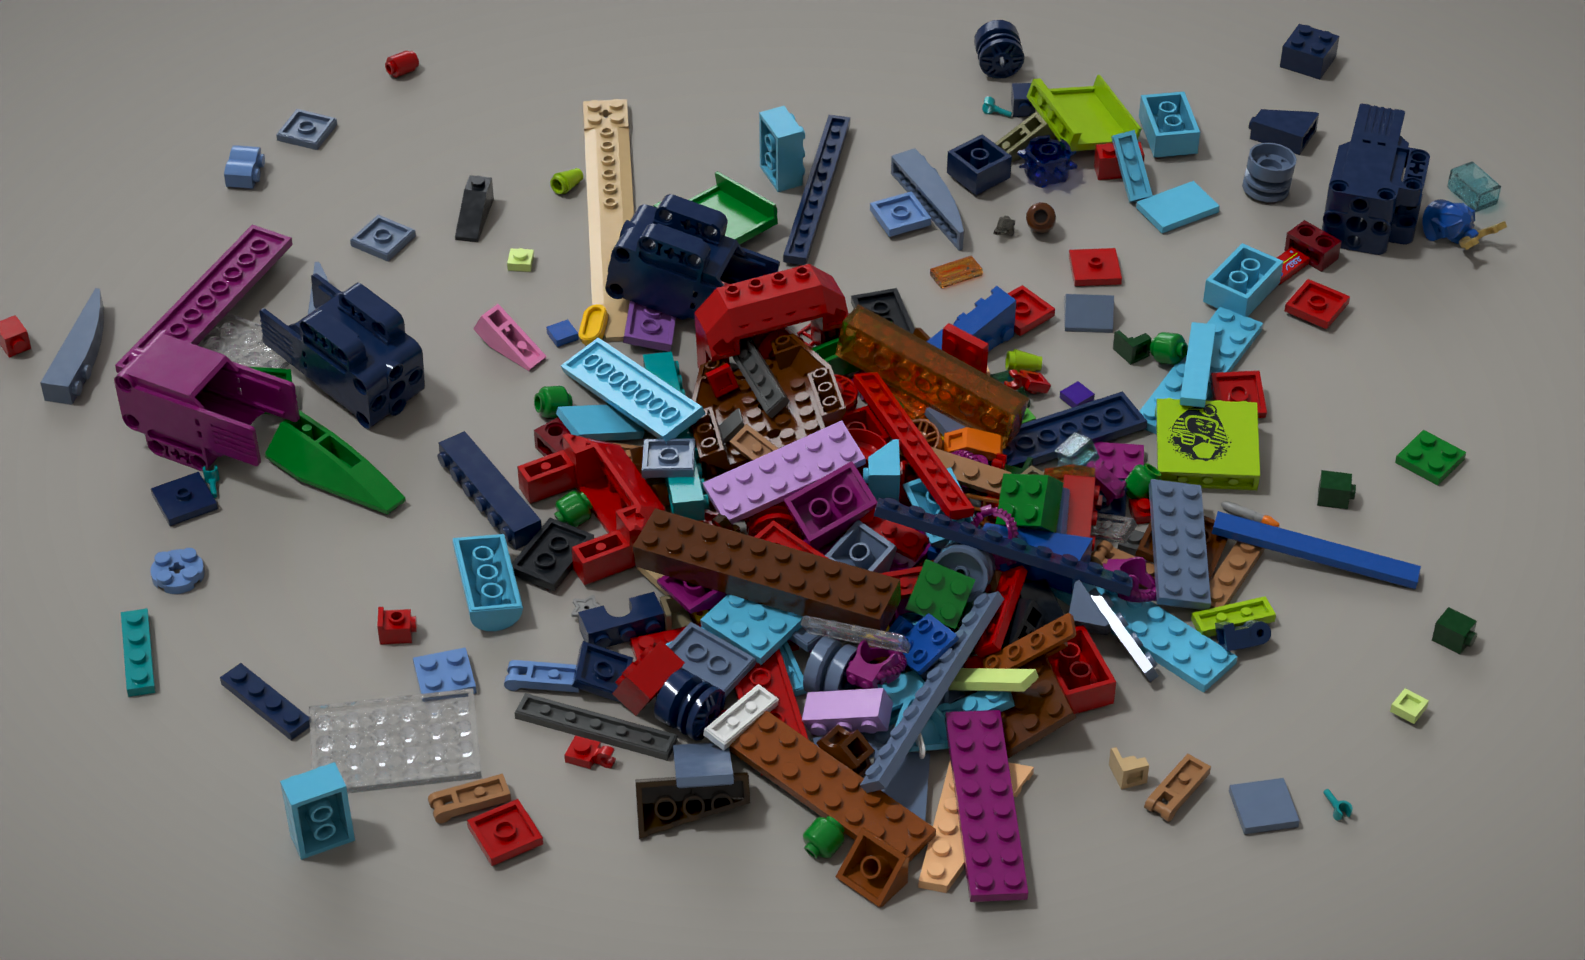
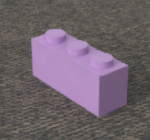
(852, 709)

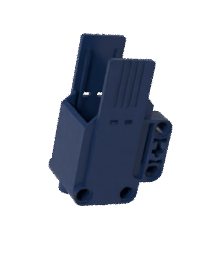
(1369, 184)
(679, 257)
(351, 350)

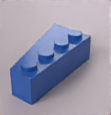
(990, 320)
(1058, 543)

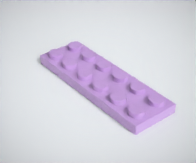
(782, 472)

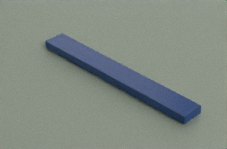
(1316, 550)

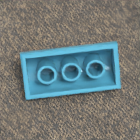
(488, 581)

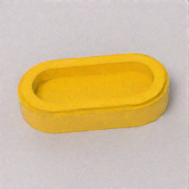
(593, 324)

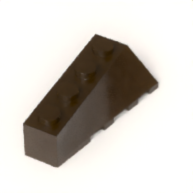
(665, 805)

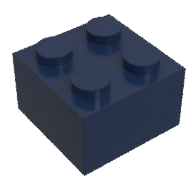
(1309, 51)
(979, 164)

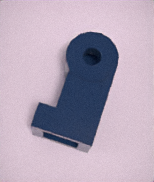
(1248, 635)

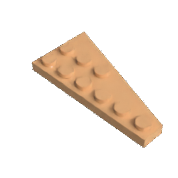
(944, 852)

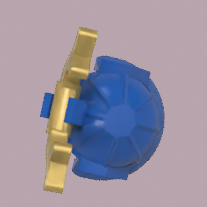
(1454, 222)

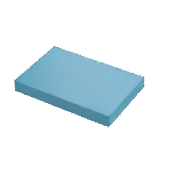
(1177, 207)
(599, 423)

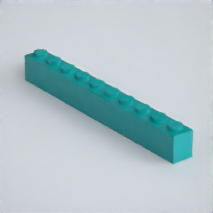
(685, 493)

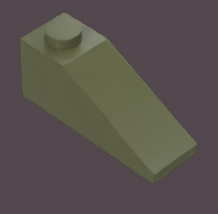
(1021, 135)

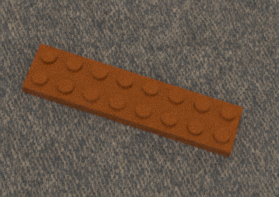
(828, 785)

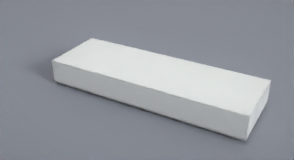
(740, 716)

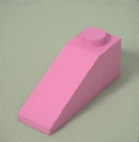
(508, 338)

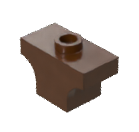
(848, 748)

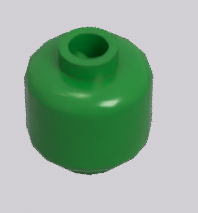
(1168, 348)
(550, 398)
(1139, 480)
(573, 509)
(823, 837)

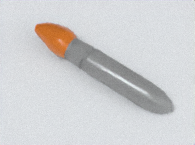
(1248, 513)

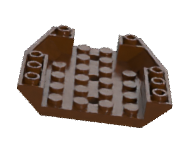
(804, 379)

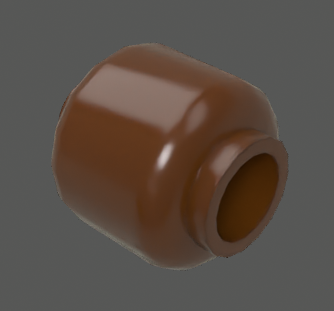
(1041, 218)

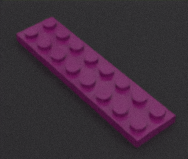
(985, 806)

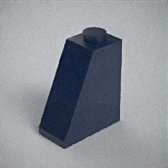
(1284, 127)

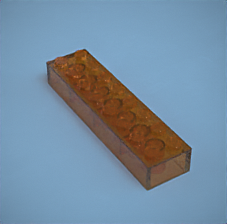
(930, 375)

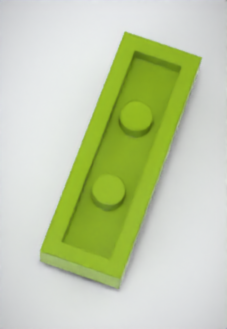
(1236, 613)

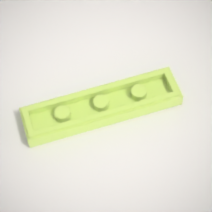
(994, 679)

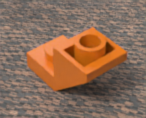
(974, 441)

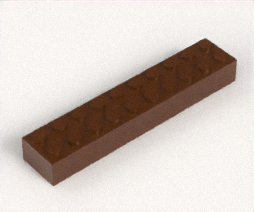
(765, 572)

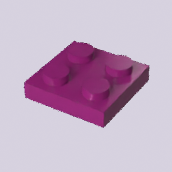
(1120, 457)

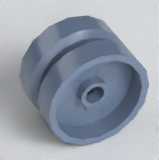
(970, 562)
(828, 666)

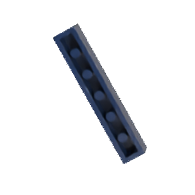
(489, 489)

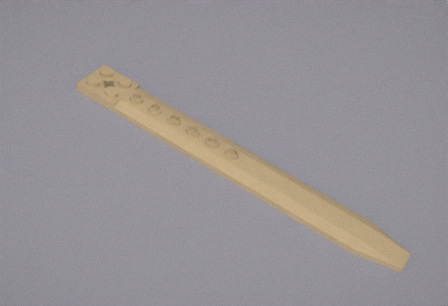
(607, 198)

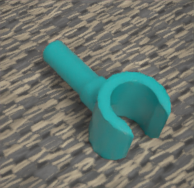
(990, 107)
(212, 477)
(1338, 805)

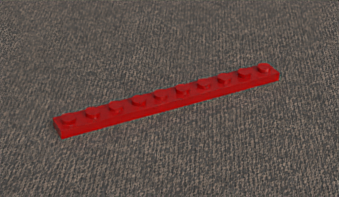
(914, 446)

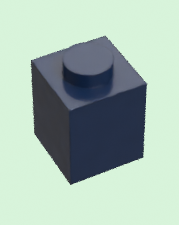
(1020, 103)

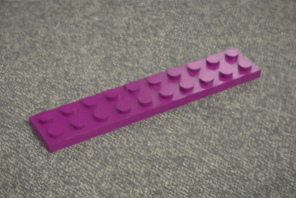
(219, 288)

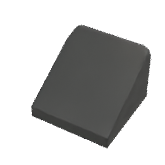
(731, 426)

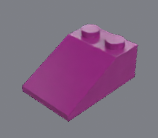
(830, 505)
(689, 595)

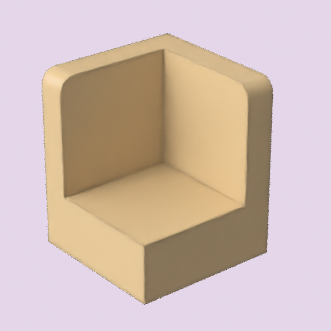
(1128, 770)

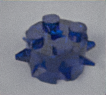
(1047, 161)

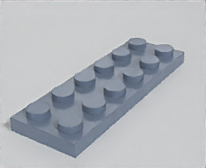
(1179, 545)

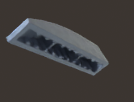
(923, 180)
(77, 354)

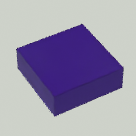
(1076, 395)

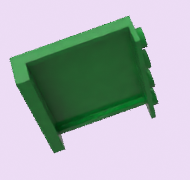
(745, 210)

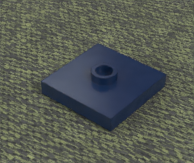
(184, 498)
(599, 670)

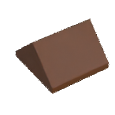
(874, 868)

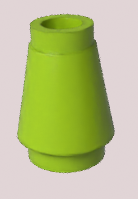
(566, 180)
(1022, 360)

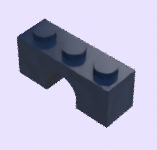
(606, 630)

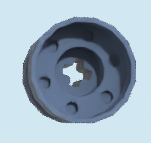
(1269, 172)

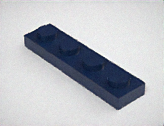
(265, 701)

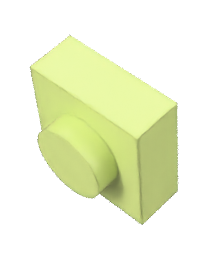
(520, 260)
(1409, 706)

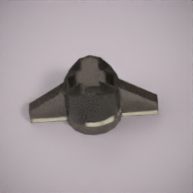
(1005, 226)

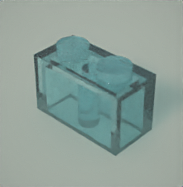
(1474, 186)

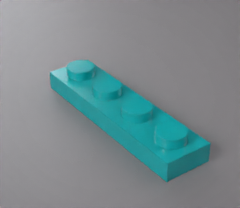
(137, 652)

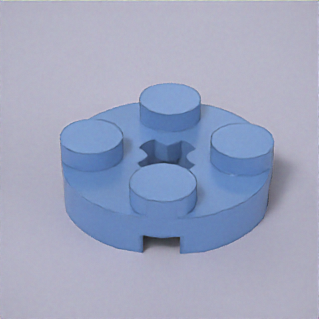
(186, 561)

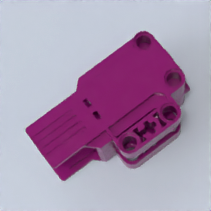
(193, 402)

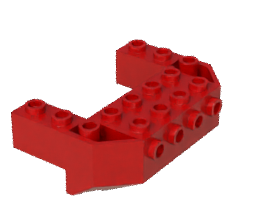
(768, 305)
(614, 489)

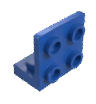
(928, 643)

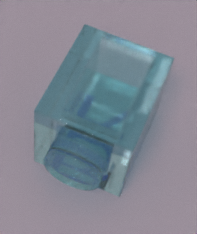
(1076, 450)

